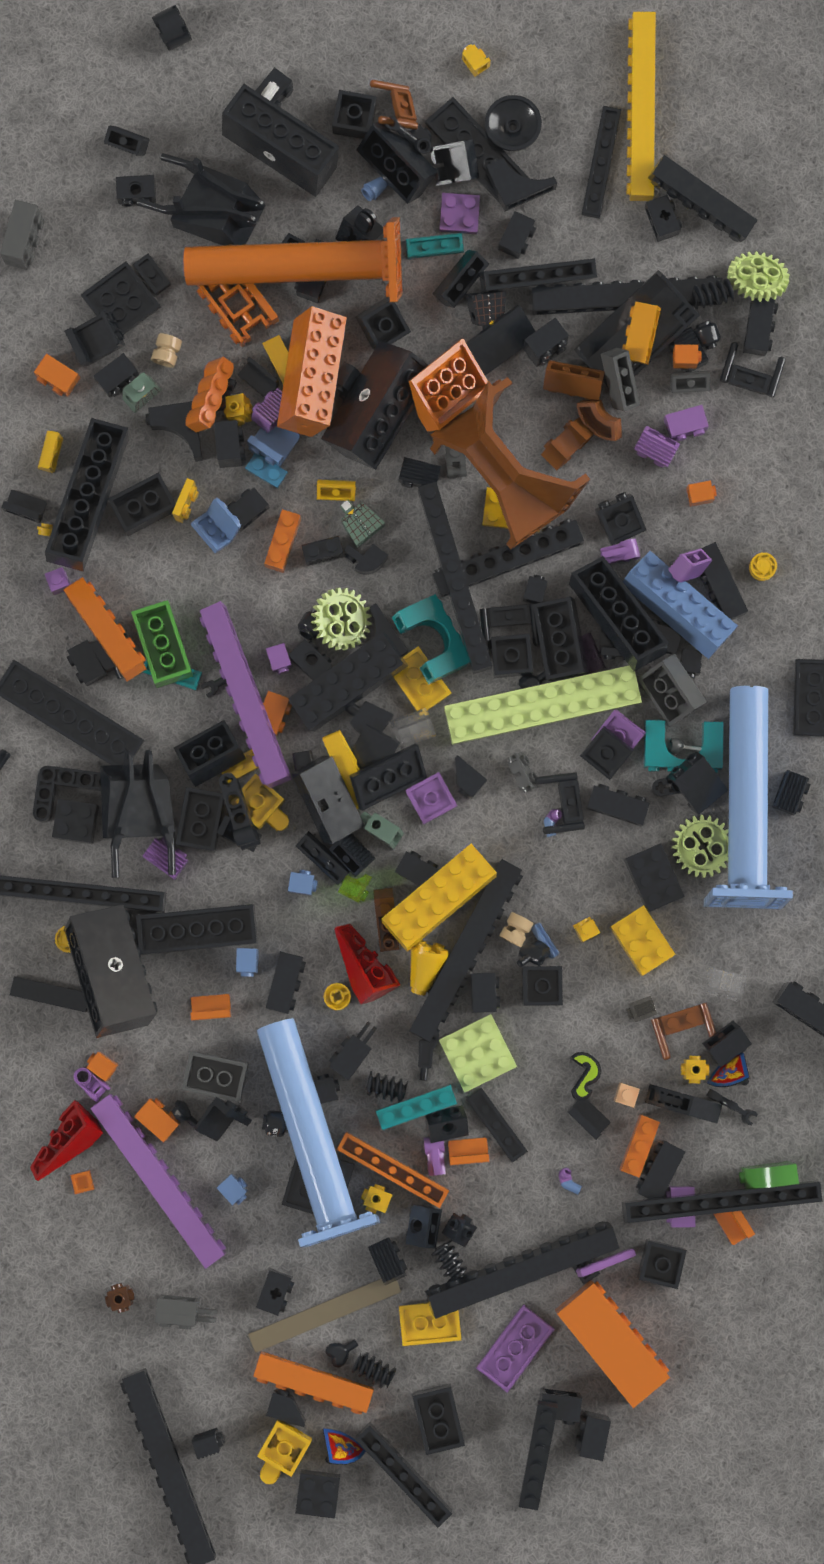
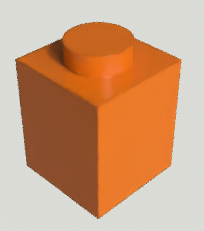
(686, 356)
(701, 493)
(101, 1065)

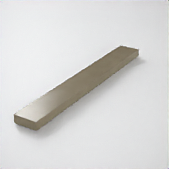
(322, 1314)

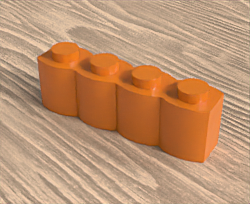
(209, 394)

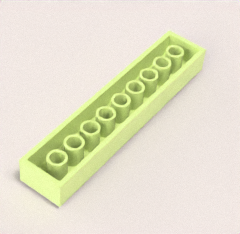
(542, 704)

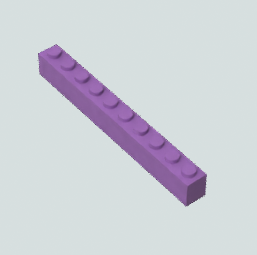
(245, 695)
(158, 1181)

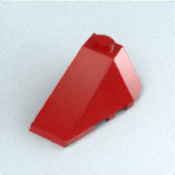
(366, 974)
(73, 1136)

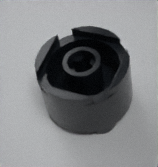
(172, 28)

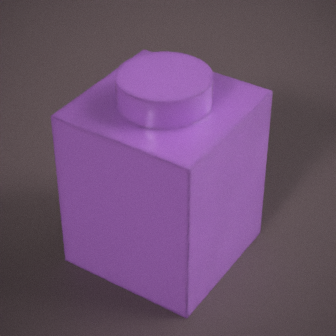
(57, 580)
(279, 658)

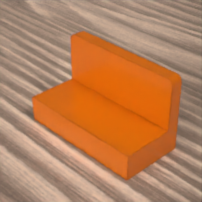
(210, 1007)
(468, 1151)
(734, 1226)

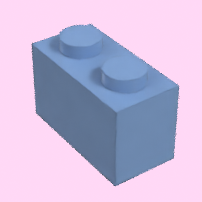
(247, 961)

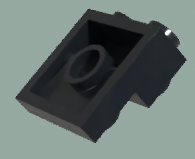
(620, 518)

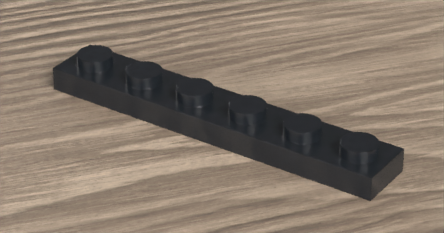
(538, 1455)

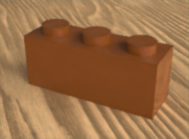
(573, 380)

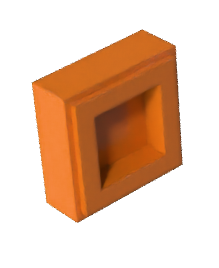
(82, 1182)

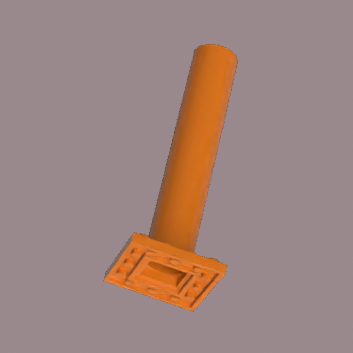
(300, 262)

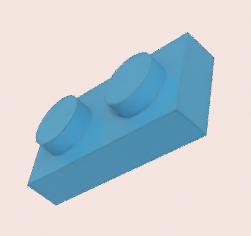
(271, 474)

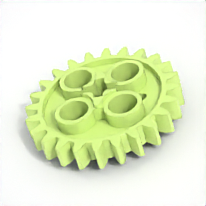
(758, 276)
(326, 620)
(687, 855)

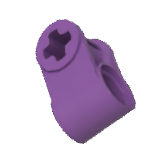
(91, 1084)

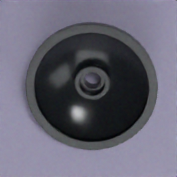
(513, 111)

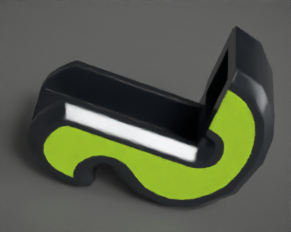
(590, 1076)

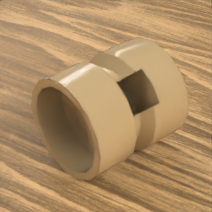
(166, 350)
(516, 929)

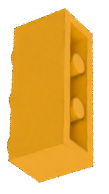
(641, 331)

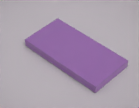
(515, 1348)

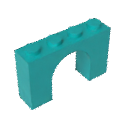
(432, 614)
(657, 755)
(416, 1107)

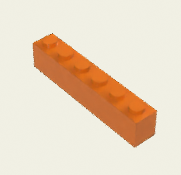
(105, 629)
(393, 1169)
(313, 1382)

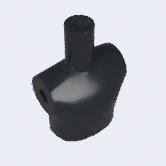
(534, 953)

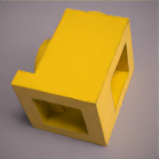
(475, 59)
(586, 929)

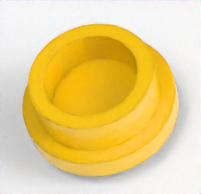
(45, 529)

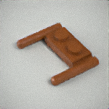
(402, 104)
(681, 1021)

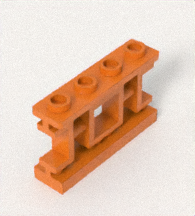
(249, 293)

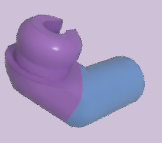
(552, 818)
(566, 1181)

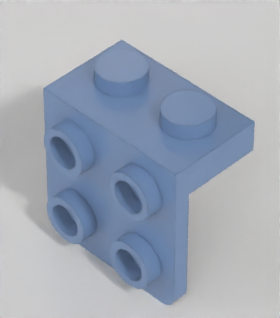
(273, 445)
(217, 526)

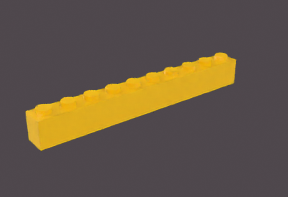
(642, 105)

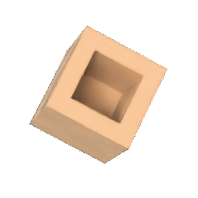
(626, 1095)

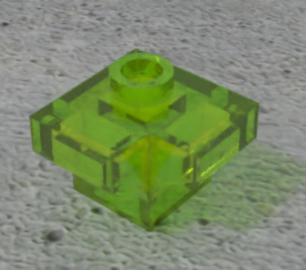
(355, 888)

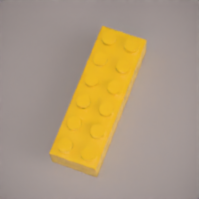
(439, 897)

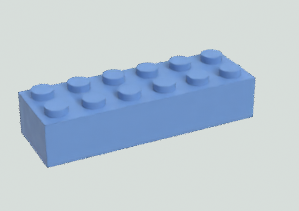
(679, 605)

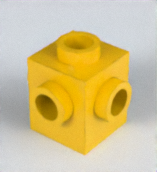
(238, 408)
(687, 1066)
(383, 1198)

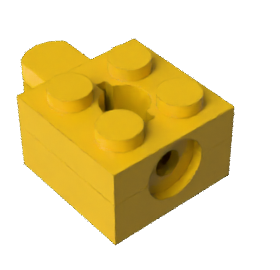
(263, 805)
(282, 1451)

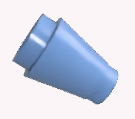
(374, 188)

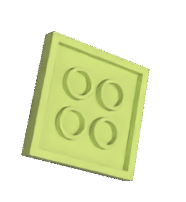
(477, 1053)

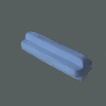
(541, 935)

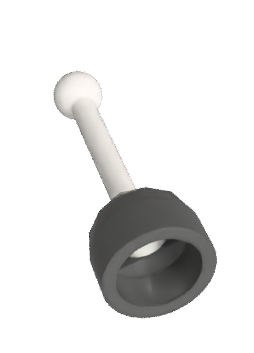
(678, 746)

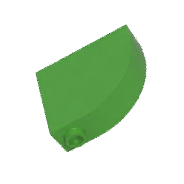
(769, 1175)

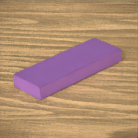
(605, 1262)

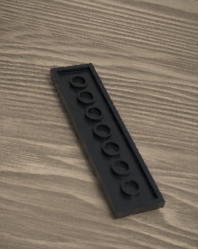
(67, 715)

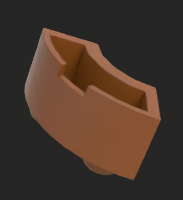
(599, 421)
(561, 449)

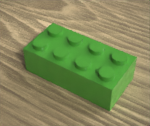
(162, 644)

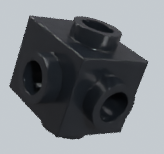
(459, 1229)

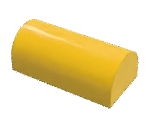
(50, 451)
(336, 490)

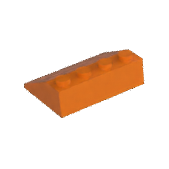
(447, 386)

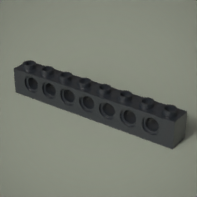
(573, 539)

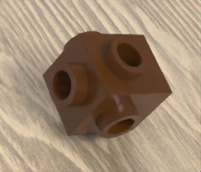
(123, 1291)

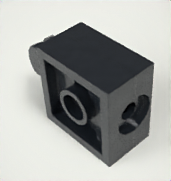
(359, 226)
(352, 1054)

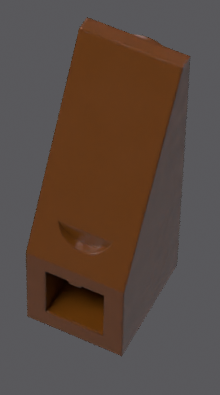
(384, 904)

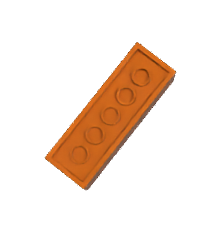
(311, 372)
(613, 1343)

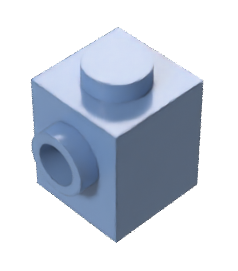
(302, 883)
(233, 1189)

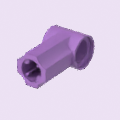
(621, 552)
(435, 1157)

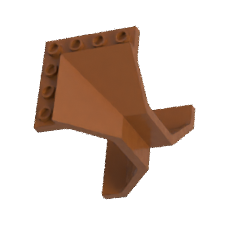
(525, 496)

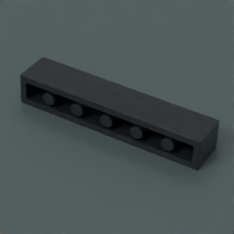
(702, 199)
(538, 275)
(403, 1474)

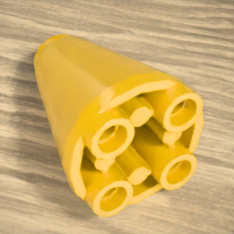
(426, 965)

